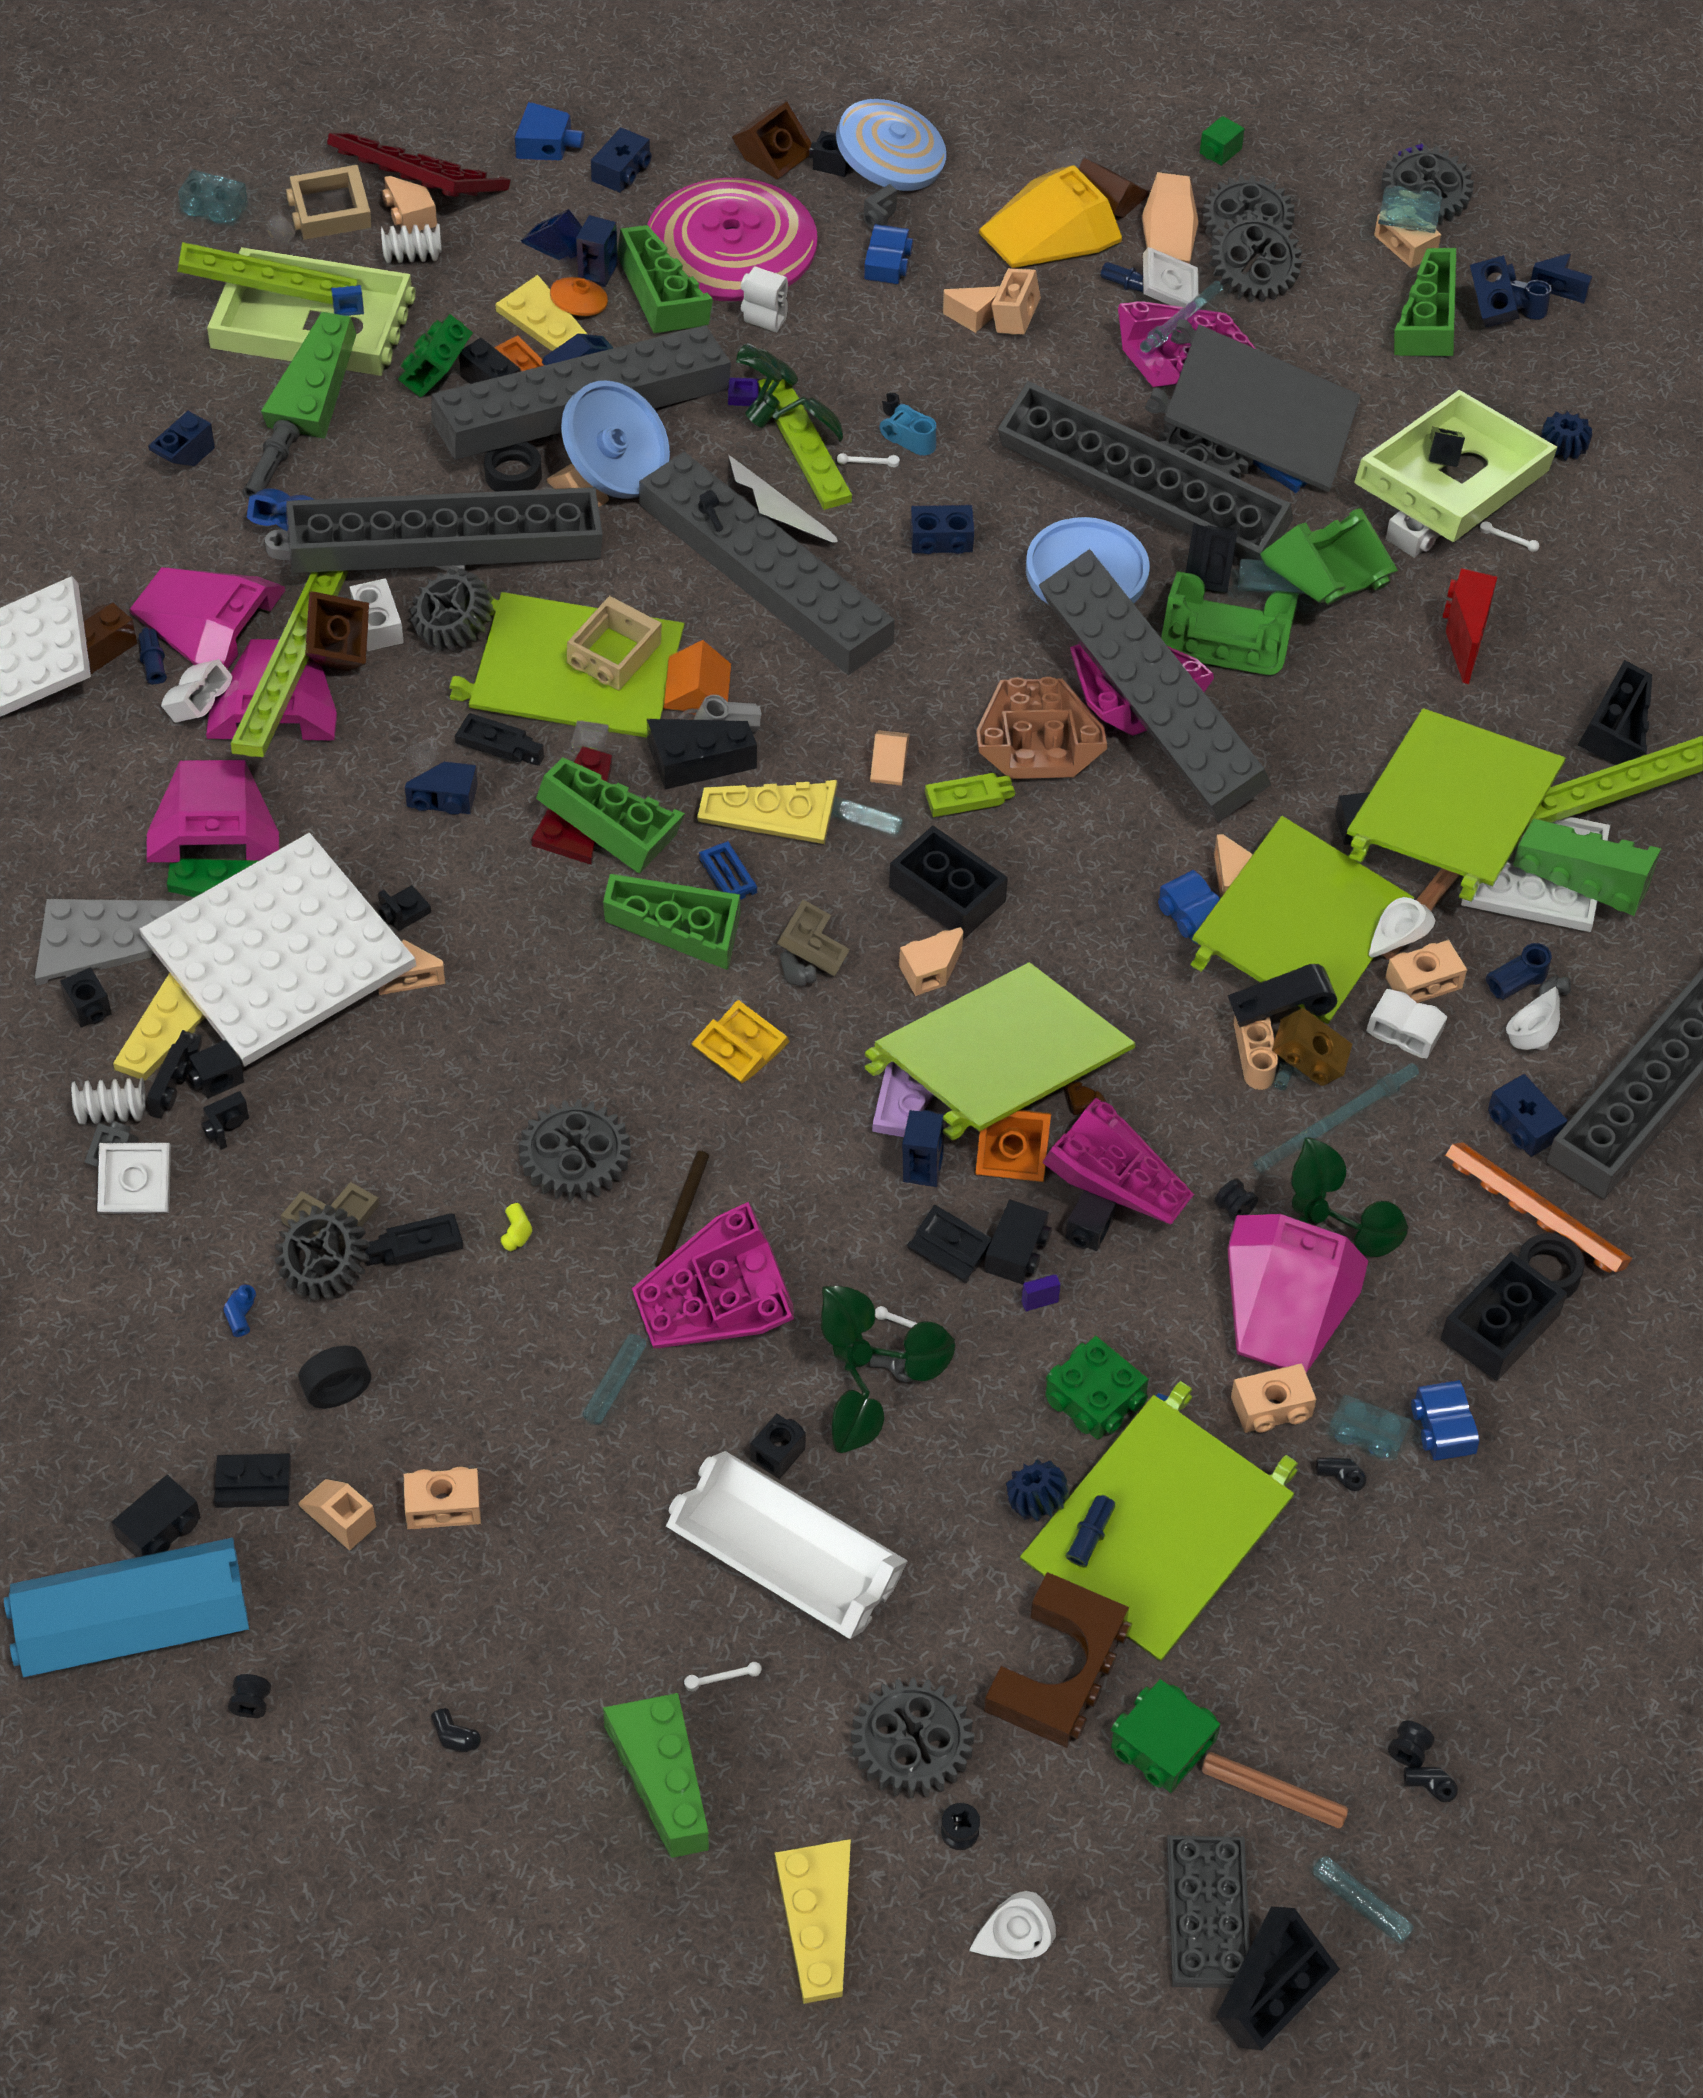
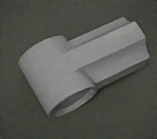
(717, 708)

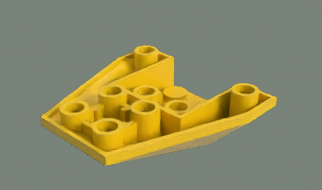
(1053, 220)

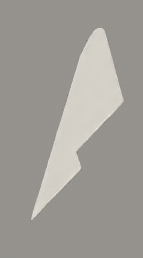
(776, 505)

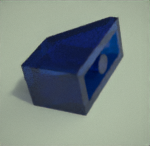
(555, 236)

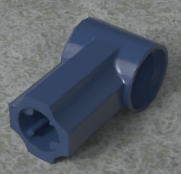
(1534, 297)
(1520, 972)

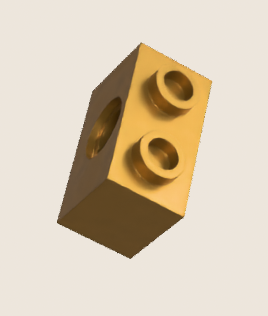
(1312, 1047)

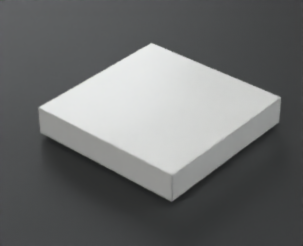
(1169, 278)
(134, 1178)

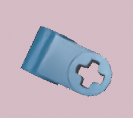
(912, 430)

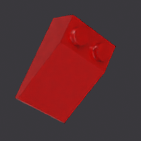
(1468, 617)

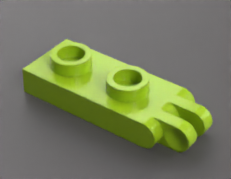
(968, 794)

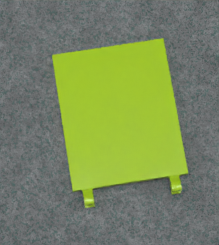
(529, 675)
(1455, 799)
(1298, 908)
(1000, 1048)
(1177, 1525)

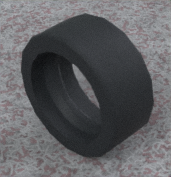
(524, 481)
(1563, 1249)
(334, 1376)

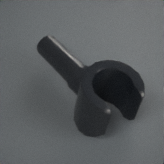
(892, 402)
(707, 503)

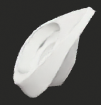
(1400, 925)
(1536, 1023)
(1016, 1928)

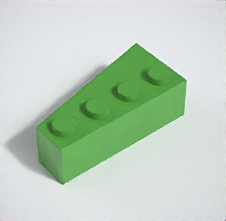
(1429, 315)
(1588, 864)
(677, 916)
(659, 1760)

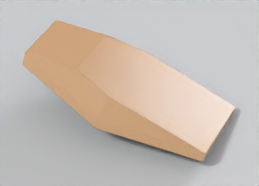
(1171, 216)

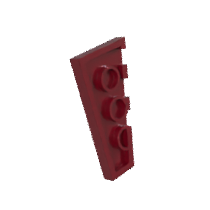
(557, 834)

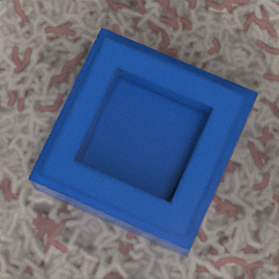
(348, 300)

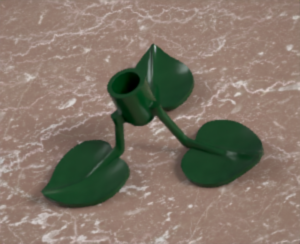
(767, 404)
(1324, 1170)
(843, 1319)

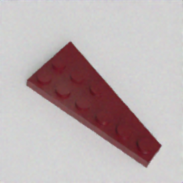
(428, 169)

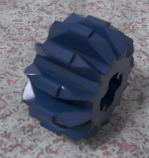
(1567, 433)
(1037, 1490)

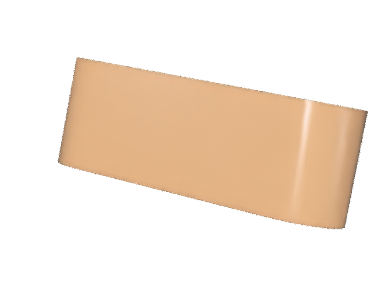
(1255, 1051)

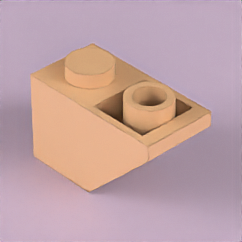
(409, 204)
(931, 960)
(340, 1511)

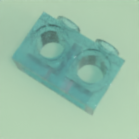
(213, 197)

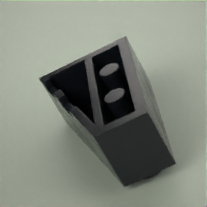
(1620, 721)
(700, 749)
(1275, 1979)

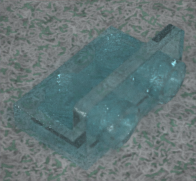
(1410, 209)
(1259, 578)
(1369, 1427)

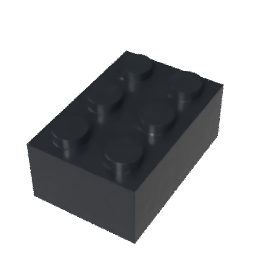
(948, 881)
(1503, 1316)

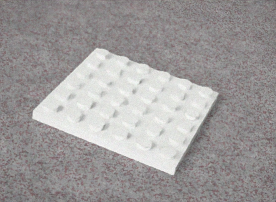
(277, 948)

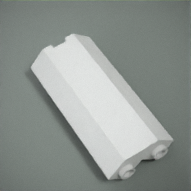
(786, 1544)

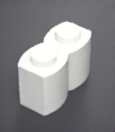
(764, 299)
(196, 691)
(1406, 1023)

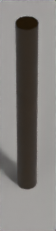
(683, 1206)

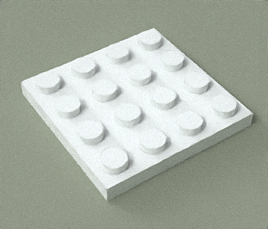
(42, 645)
(1536, 898)

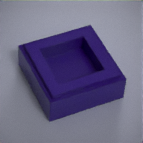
(742, 391)
(1040, 1292)

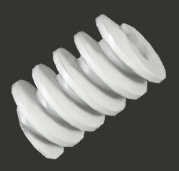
(411, 243)
(108, 1101)

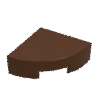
(1081, 1096)

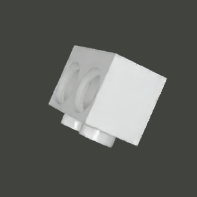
(1410, 534)
(383, 618)

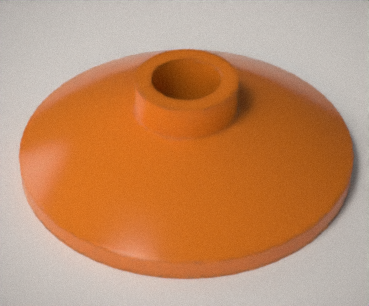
(578, 296)

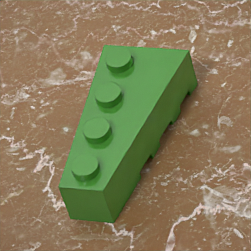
(661, 286)
(314, 377)
(609, 814)

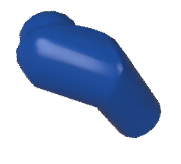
(238, 1307)

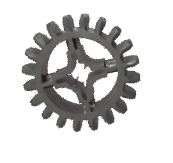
(451, 609)
(316, 1265)

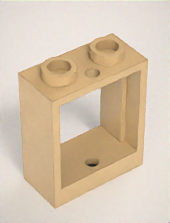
(332, 222)
(616, 616)

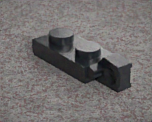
(499, 740)
(174, 1069)
(415, 1241)

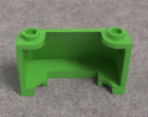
(1332, 560)
(1228, 633)

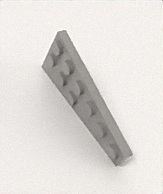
(94, 934)

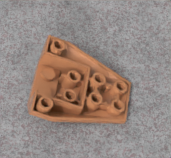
(1039, 730)

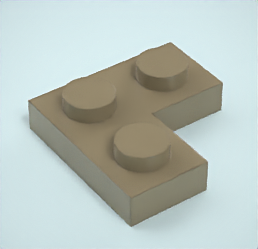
(805, 938)
(352, 1199)

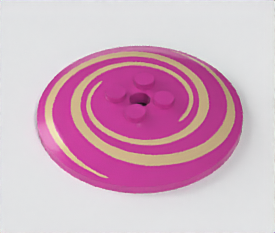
(770, 233)

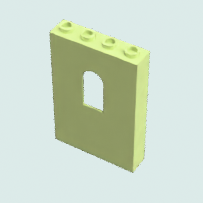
(273, 323)
(1411, 483)

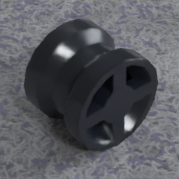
(1235, 1199)
(249, 1696)
(1411, 1744)
(959, 1835)

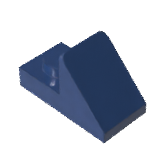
(1562, 280)

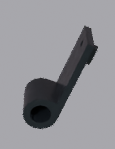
(1304, 986)

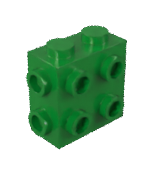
(434, 354)
(1096, 1388)
(1164, 1735)

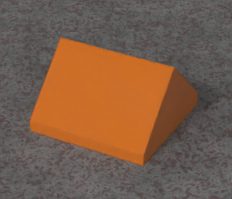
(695, 675)
(1015, 1146)

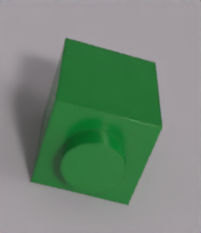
(1222, 140)

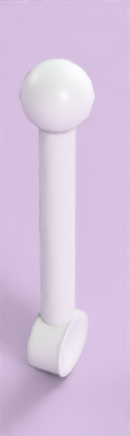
(892, 461)
(1486, 527)
(882, 1313)
(692, 1682)

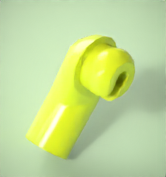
(519, 1229)

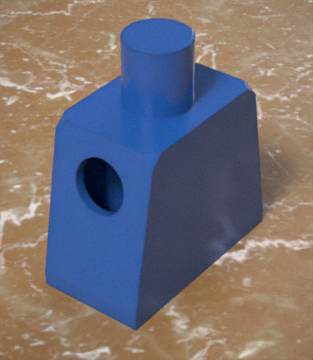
(545, 134)

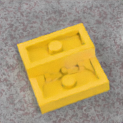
(740, 1042)

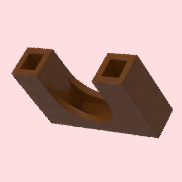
(1058, 1709)

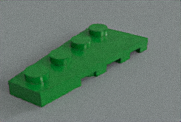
(196, 876)

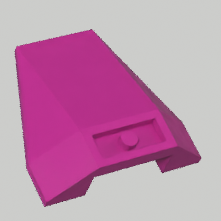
(1164, 363)
(203, 610)
(1109, 703)
(309, 704)
(211, 806)
(1117, 1164)
(716, 1285)
(1289, 1287)

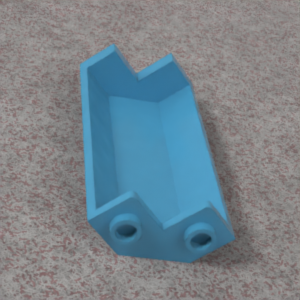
(126, 1607)

